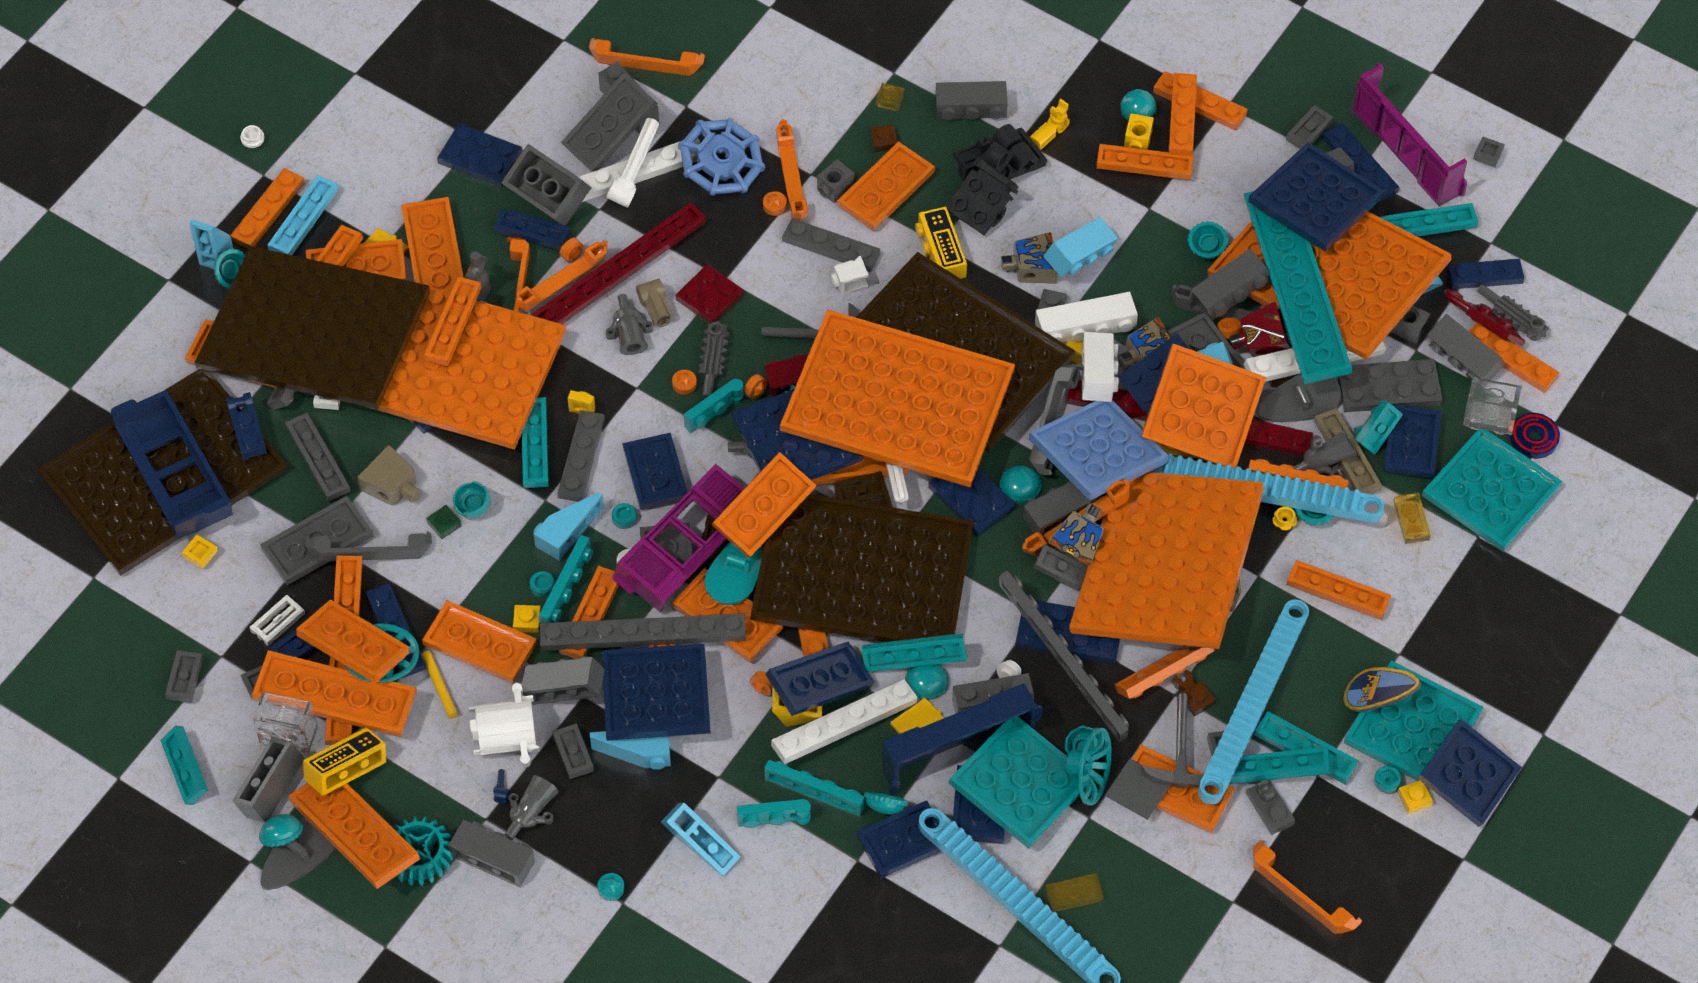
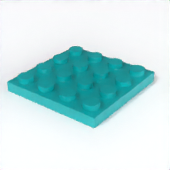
(1492, 489)
(1412, 728)
(1018, 781)

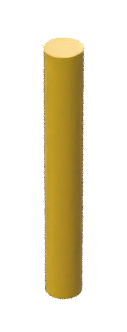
(439, 685)

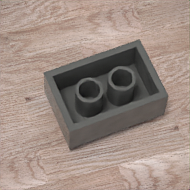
(546, 185)

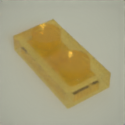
(1411, 518)
(1074, 892)

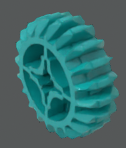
(424, 837)

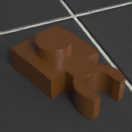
(1198, 695)

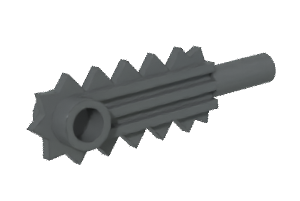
(1531, 324)
(712, 359)

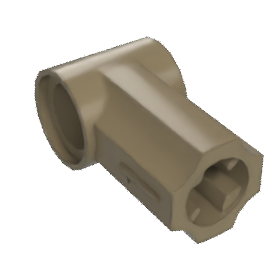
(654, 299)

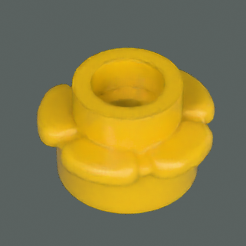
(1287, 513)

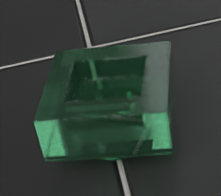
(444, 522)

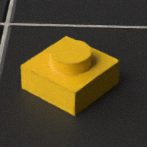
(581, 401)
(199, 551)
(526, 618)
(1415, 797)

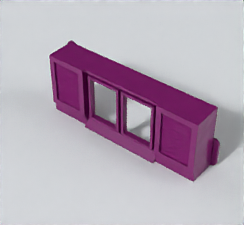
(1381, 117)
(653, 570)

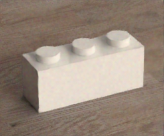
(1099, 366)

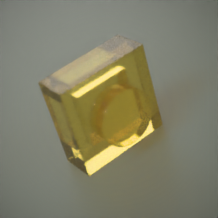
(890, 97)

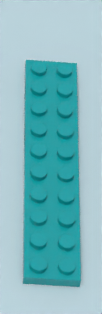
(1301, 298)

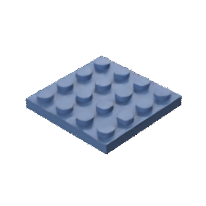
(1098, 447)

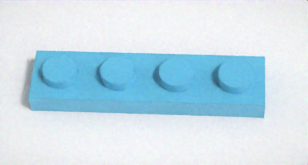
(303, 216)

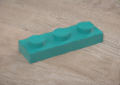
(184, 765)

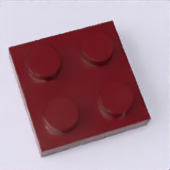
(709, 294)

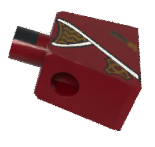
(1262, 332)

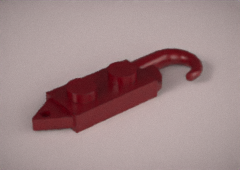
(1483, 314)

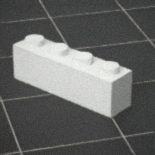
(1099, 315)

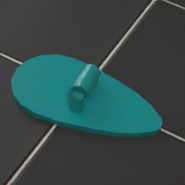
(733, 575)

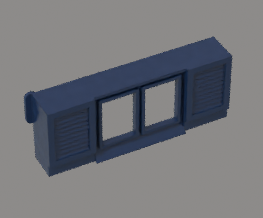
(152, 425)
(955, 730)

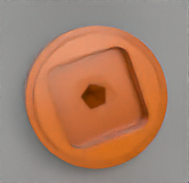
(774, 203)
(571, 249)
(1229, 327)
(684, 382)
(755, 386)
(761, 683)

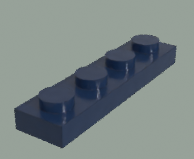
(1364, 163)
(388, 612)

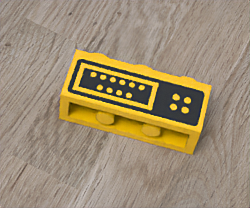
(941, 241)
(344, 761)

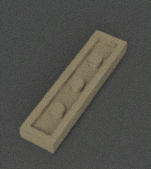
(1355, 468)

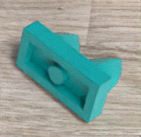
(1378, 427)

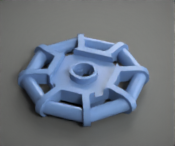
(719, 168)

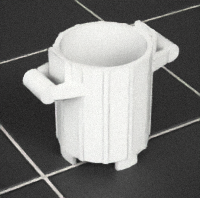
(505, 727)

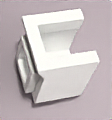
(850, 276)

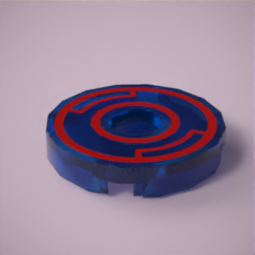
(1539, 424)

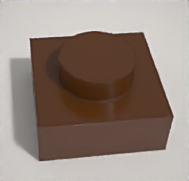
(883, 137)

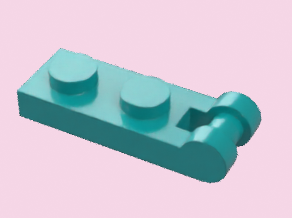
(714, 405)
(774, 813)

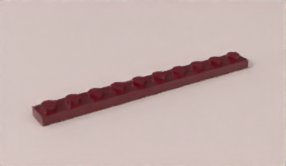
(622, 265)
(1260, 433)

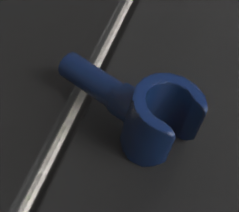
(501, 794)

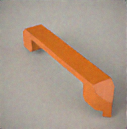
(688, 63)
(790, 171)
(520, 251)
(592, 257)
(1116, 496)
(1338, 923)

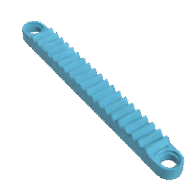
(1285, 490)
(1253, 702)
(1016, 898)

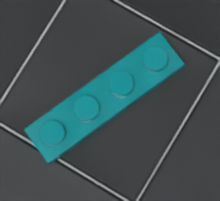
(1436, 220)
(535, 447)
(569, 575)
(914, 652)
(1289, 737)
(1282, 765)
(820, 790)

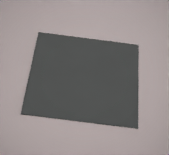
(1136, 791)

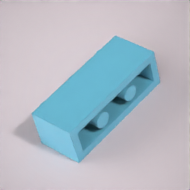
(1081, 247)

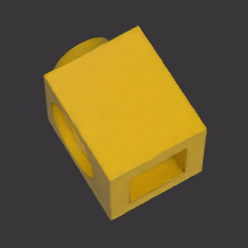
(1140, 126)

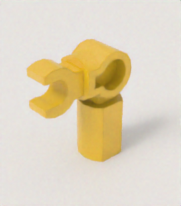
(1057, 123)

